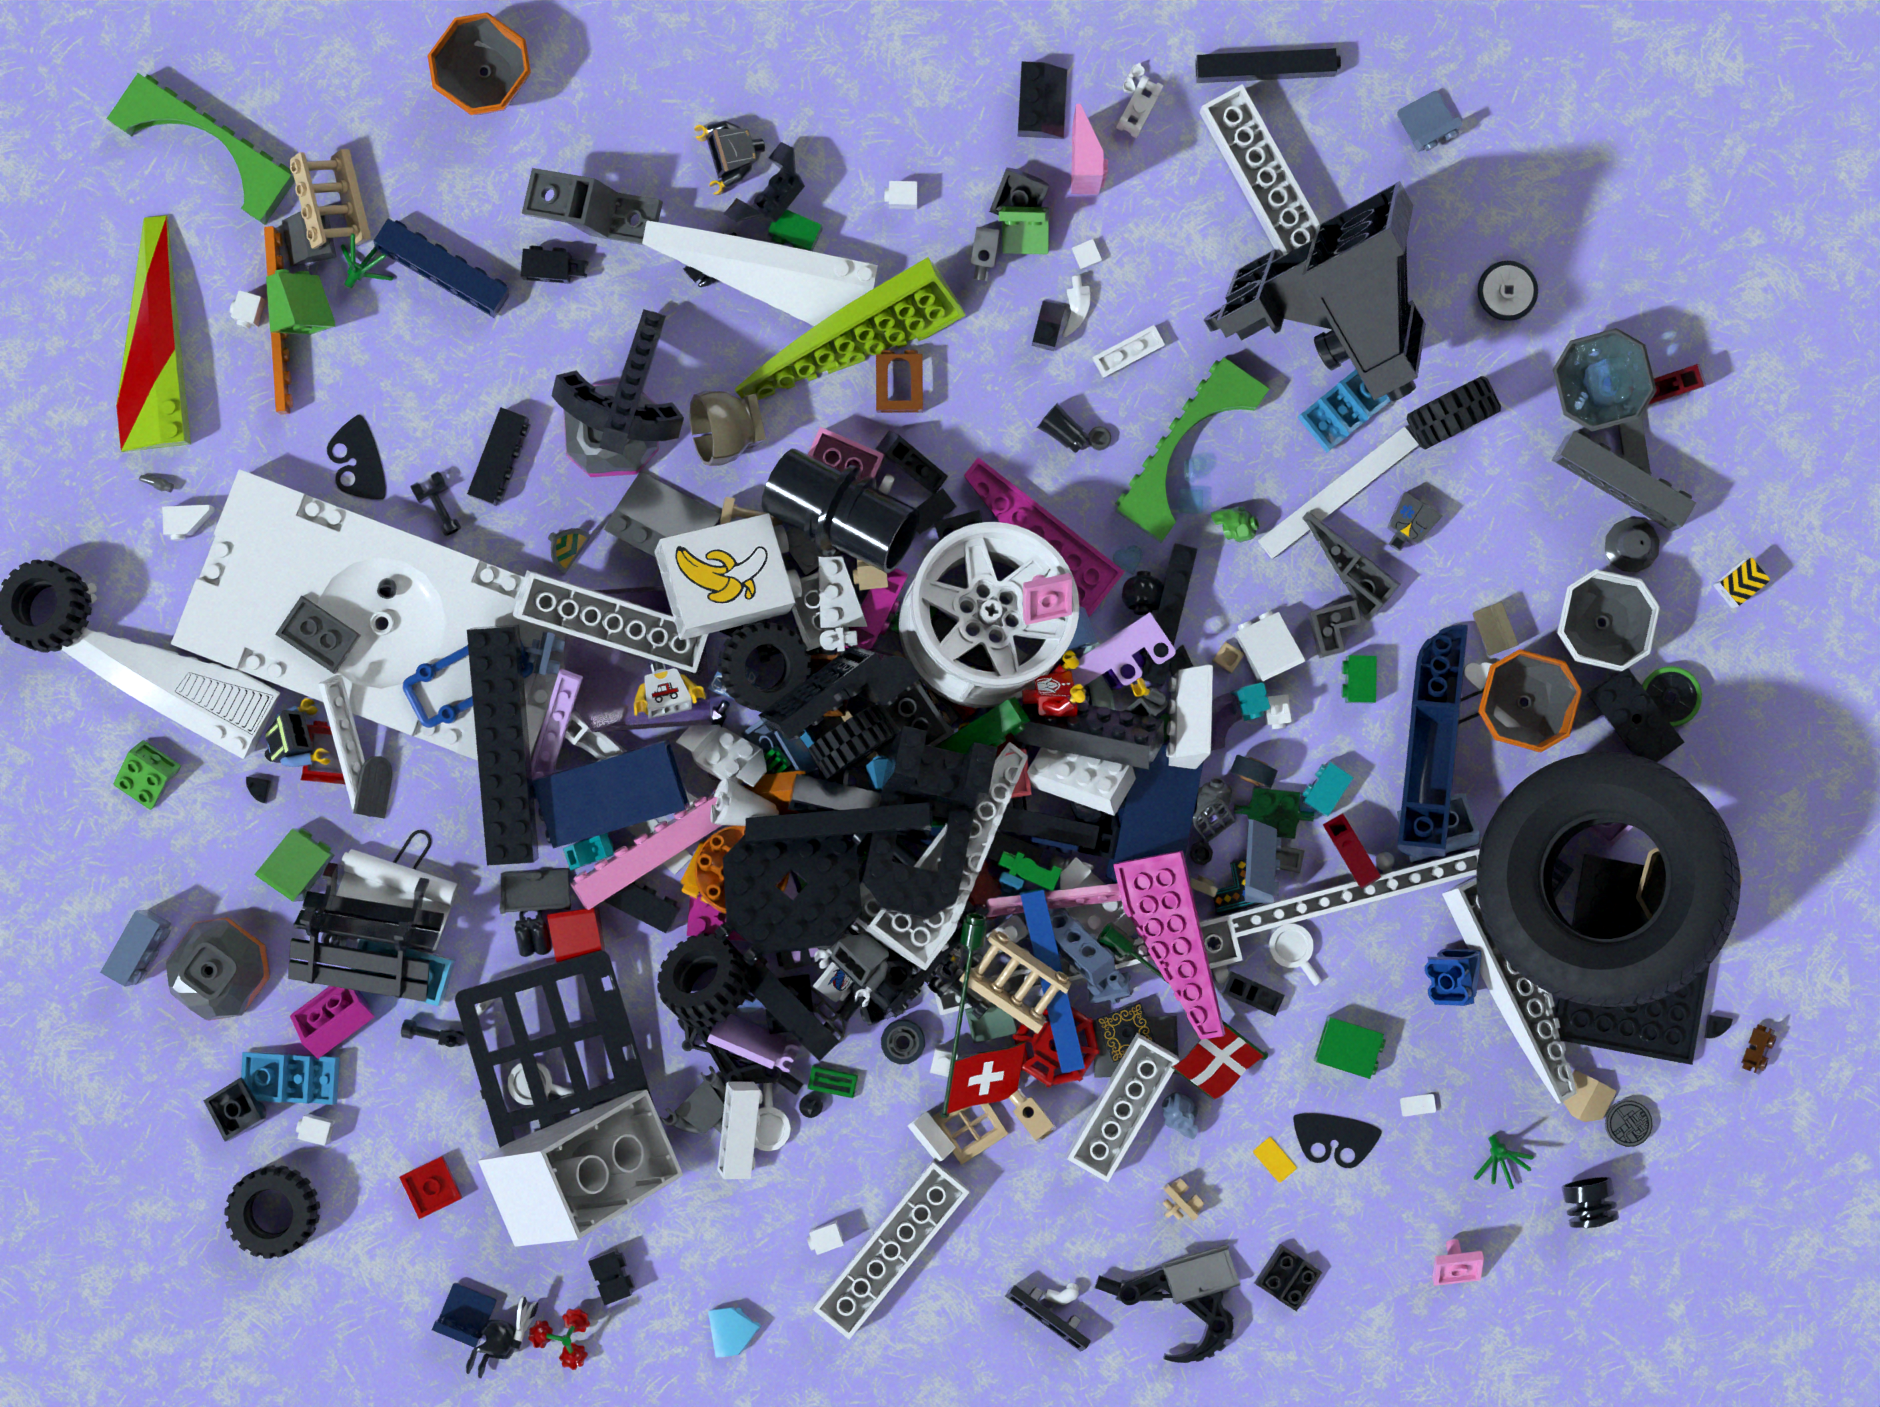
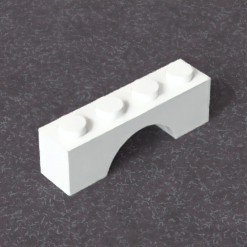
(596, 743)

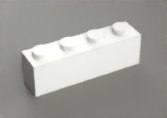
(739, 1130)

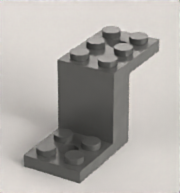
(589, 206)

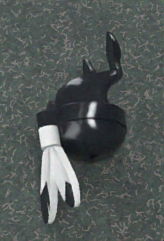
(502, 1337)

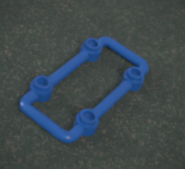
(427, 672)

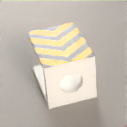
(1741, 582)

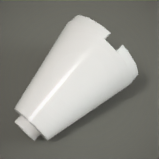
(738, 803)

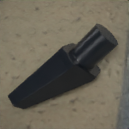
(718, 713)

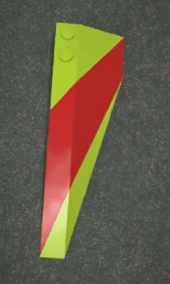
(152, 380)

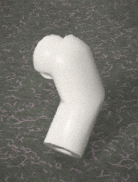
(1064, 1297)

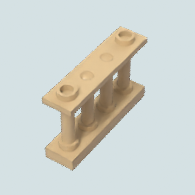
(1014, 1003)

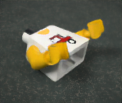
(666, 692)

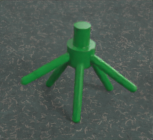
(358, 271)
(1499, 1154)

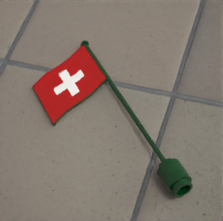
(986, 1074)

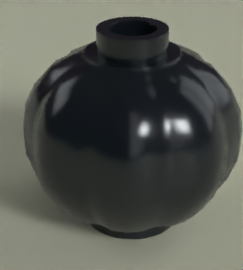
(1142, 593)

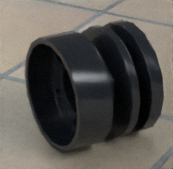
(1590, 1202)

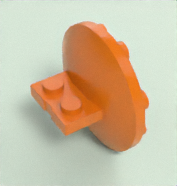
(709, 866)

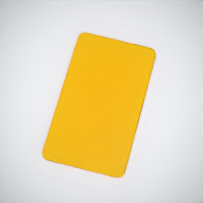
(1274, 1159)

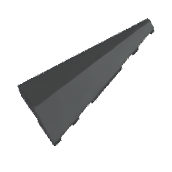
(1362, 577)

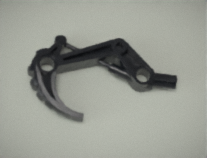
(727, 1064)
(1145, 1290)

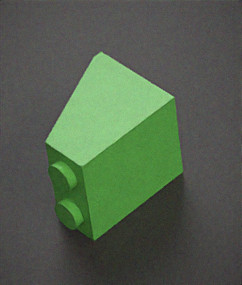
(297, 303)
(295, 864)

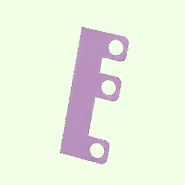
(1118, 652)

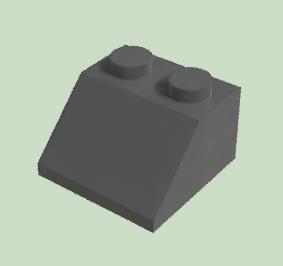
(298, 244)

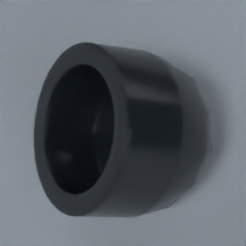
(386, 588)

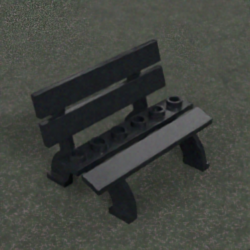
(401, 935)

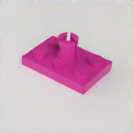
(706, 919)

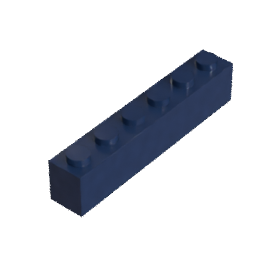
(441, 267)

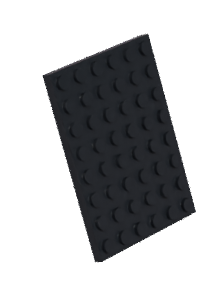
(1658, 1029)

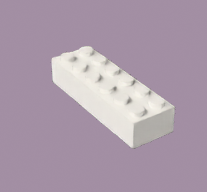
(1122, 1107)

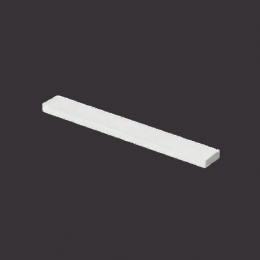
(1339, 491)

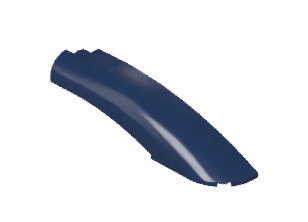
(1432, 743)

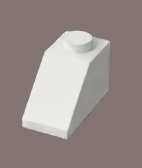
(184, 520)

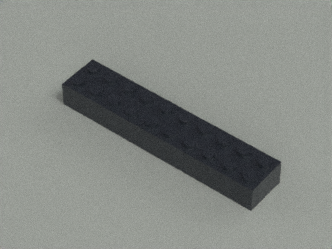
(502, 744)

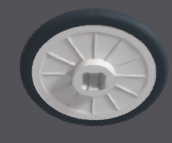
(1502, 305)

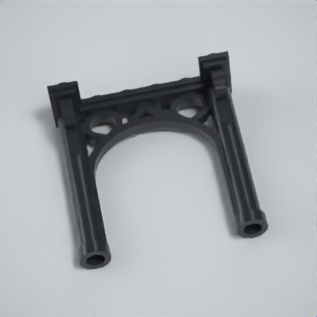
(884, 995)

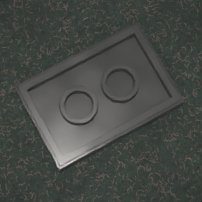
(318, 634)

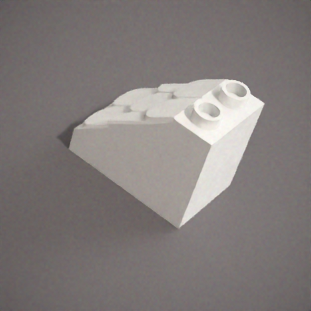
(581, 1171)

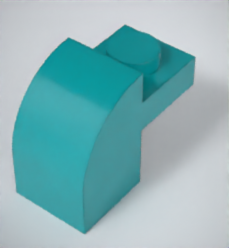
(589, 851)

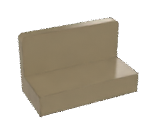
(1495, 628)

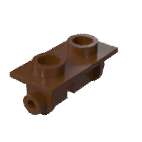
(1763, 1041)

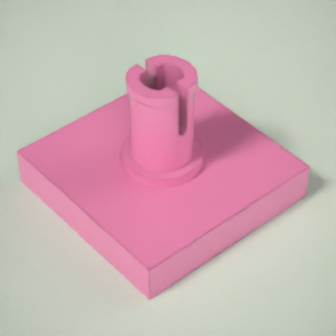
(1047, 598)
(1457, 1266)

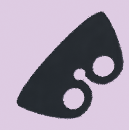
(368, 469)
(1324, 1128)

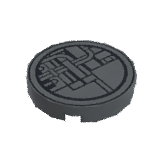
(1628, 1123)

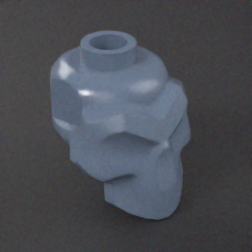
(1180, 1114)

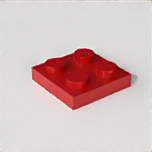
(430, 1187)

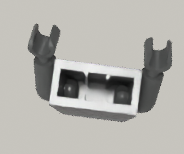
(702, 1108)

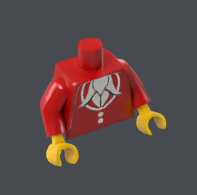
(1056, 692)

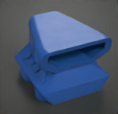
(1453, 976)

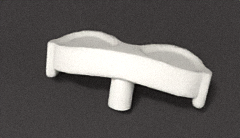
(1136, 71)

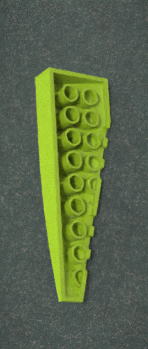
(888, 316)

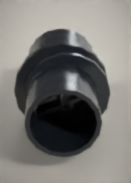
(840, 510)

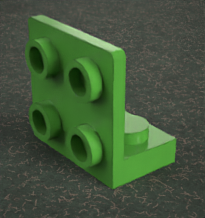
(1025, 230)
(145, 773)

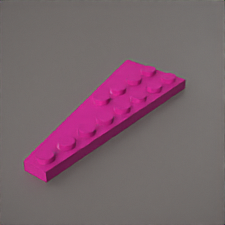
(1090, 568)

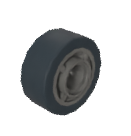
(893, 1051)

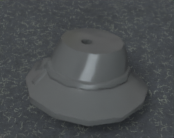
(1624, 545)

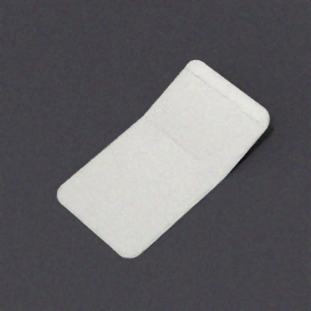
(1418, 1105)

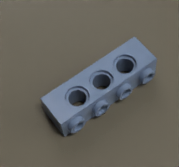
(1091, 968)

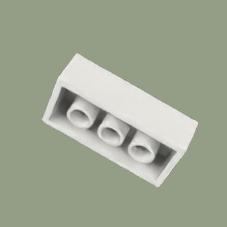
(1082, 779)

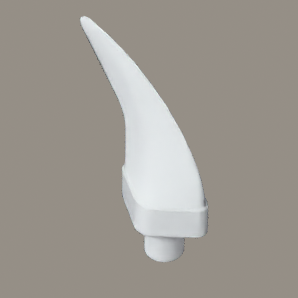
(1079, 305)

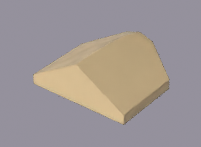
(1591, 1098)

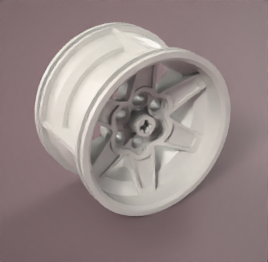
(936, 661)

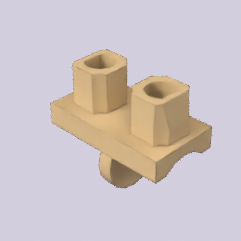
(1190, 1207)

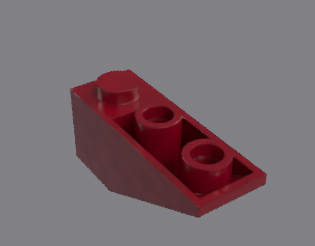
(1351, 851)

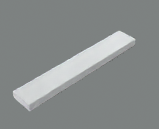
(343, 732)

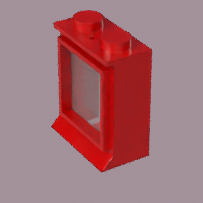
(322, 737)

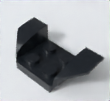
(778, 194)

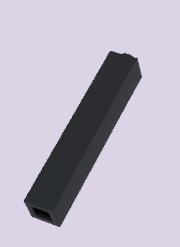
(1267, 65)

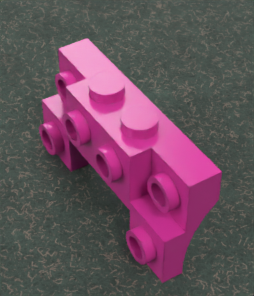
(877, 608)

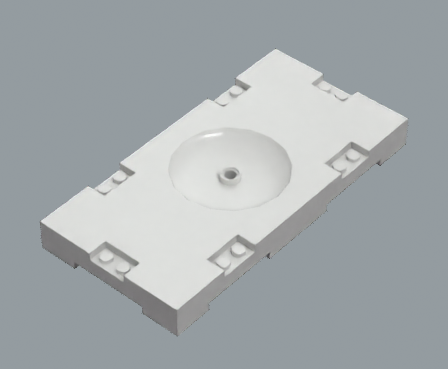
(289, 545)

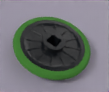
(1679, 682)

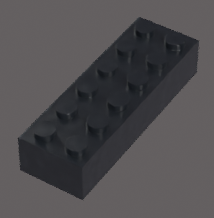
(1096, 734)

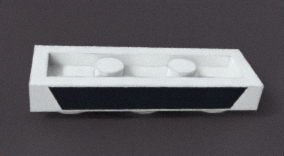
(1128, 351)

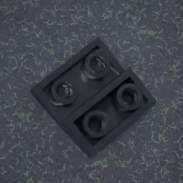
(1288, 1277)

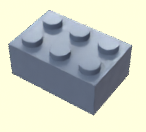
(136, 948)

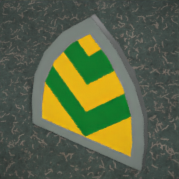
(567, 546)

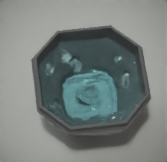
(1582, 374)

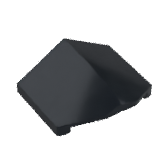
(1106, 839)

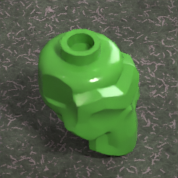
(1237, 523)

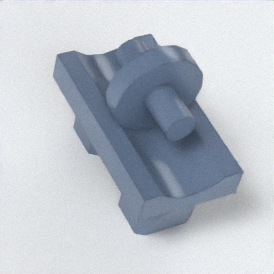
(543, 663)
(1110, 988)

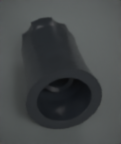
(1063, 428)

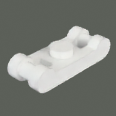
(1139, 107)

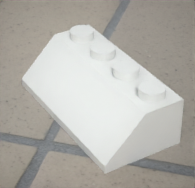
(1190, 716)

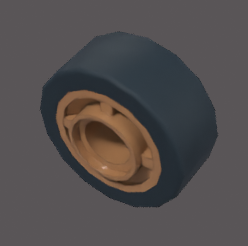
(1254, 771)

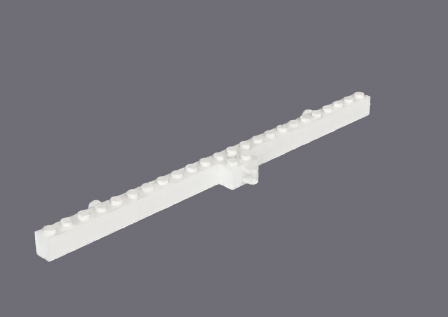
(1268, 916)

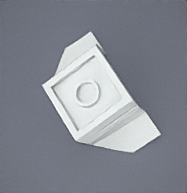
(724, 753)
(1093, 916)

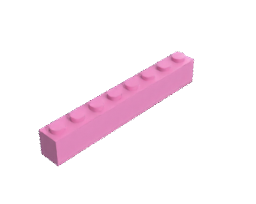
(645, 853)

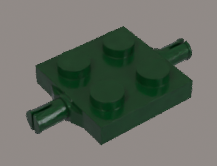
(1276, 809)

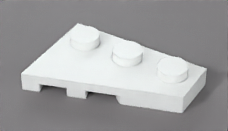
(837, 596)

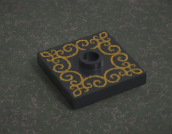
(1121, 1027)

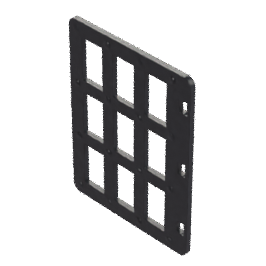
(611, 1024)

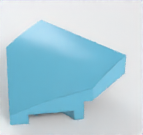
(731, 1330)

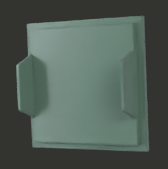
(991, 1025)

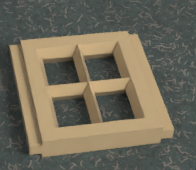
(981, 1143)

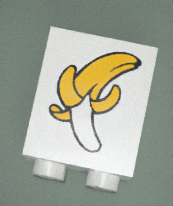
(727, 575)

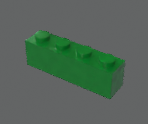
(989, 728)

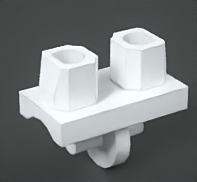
(831, 640)

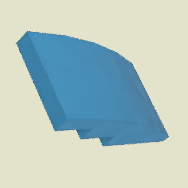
(1341, 411)
(291, 1077)

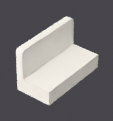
(931, 1136)

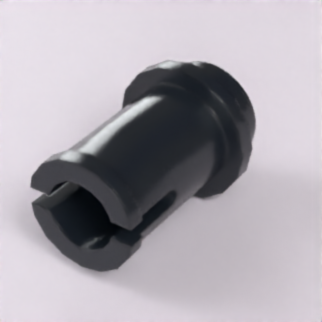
(848, 1007)

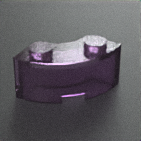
(1224, 714)

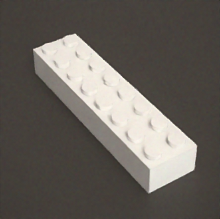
(1260, 170)
(606, 621)
(891, 1249)

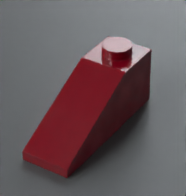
(1678, 383)

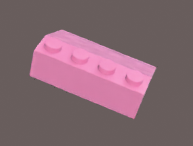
(1088, 160)

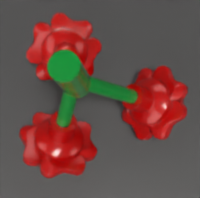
(572, 1354)

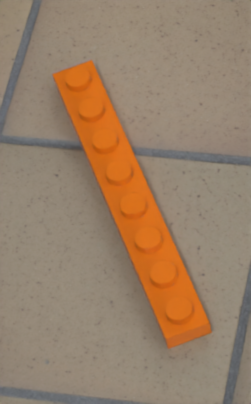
(280, 353)

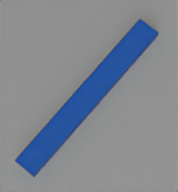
(1059, 1008)

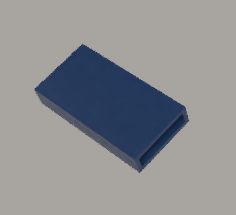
(610, 794)
(1156, 811)

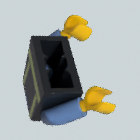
(290, 740)

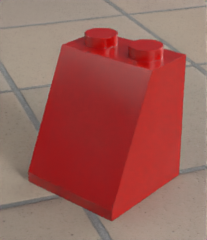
(576, 933)

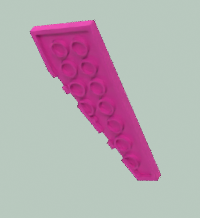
(1163, 909)

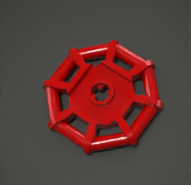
(1049, 1057)

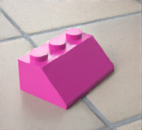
(330, 1018)

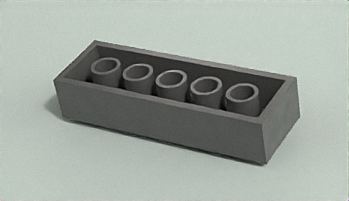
(1624, 481)

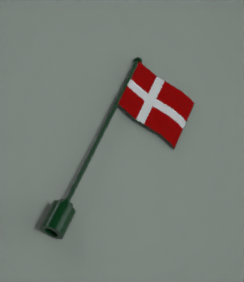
(1213, 1062)

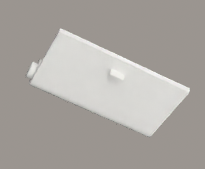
(393, 884)

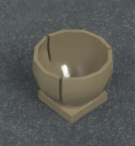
(733, 425)

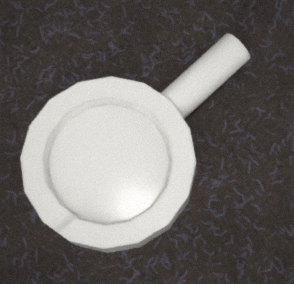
(1292, 947)
(519, 1088)
(774, 1123)

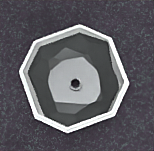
(1628, 616)

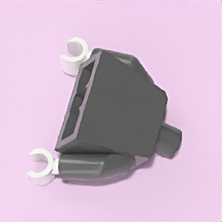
(860, 958)

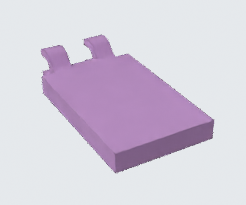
(754, 1043)

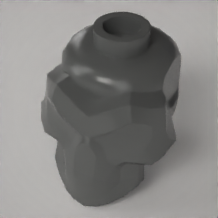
(1214, 789)

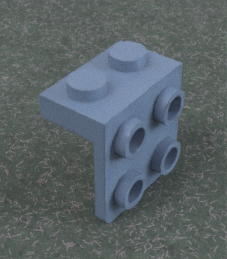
(1428, 121)

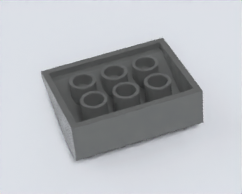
(656, 512)

